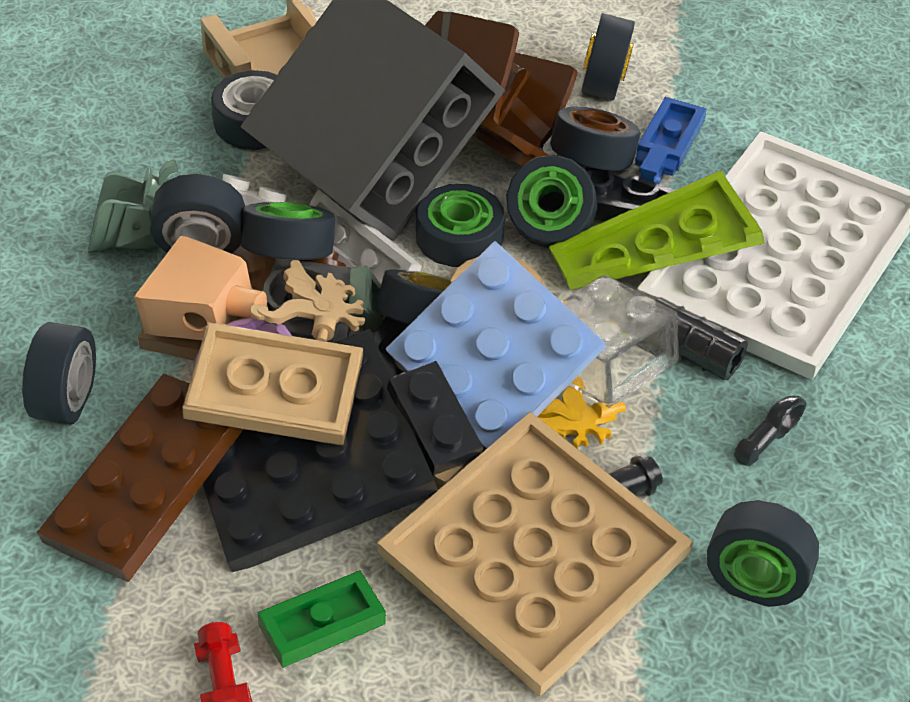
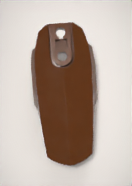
(533, 86)

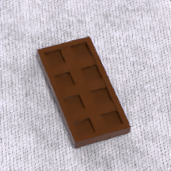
(138, 483)

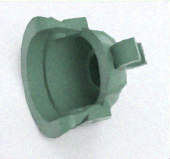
(126, 210)

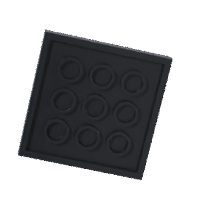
(293, 491)

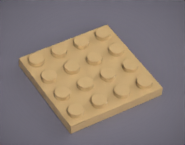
(534, 551)

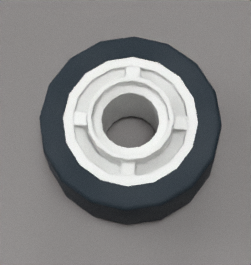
(233, 102)

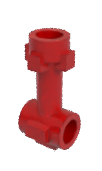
(216, 646)

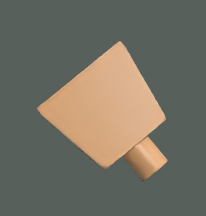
(194, 288)

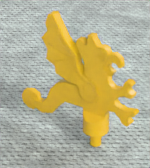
(578, 418)

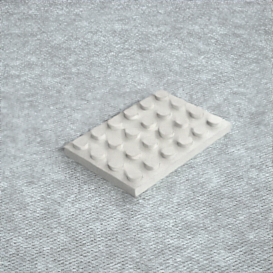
(823, 252)

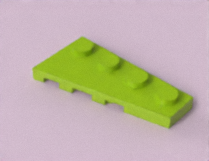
(668, 231)

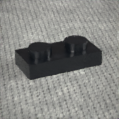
(435, 417)

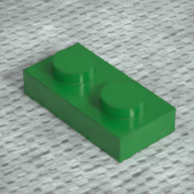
(321, 618)

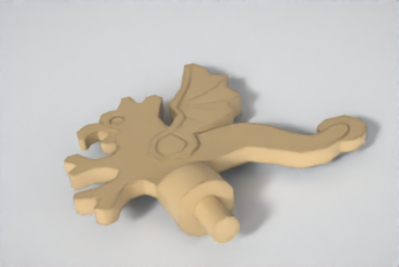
(307, 302)

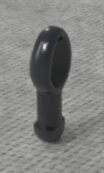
(778, 422)

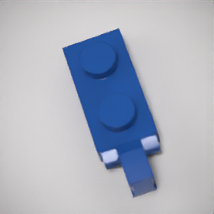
(668, 138)

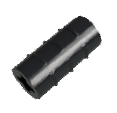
(707, 343)

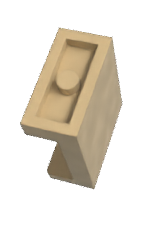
(256, 46)

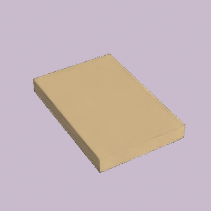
(273, 383)

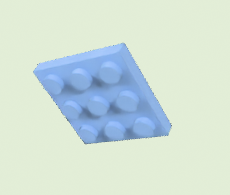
(499, 343)

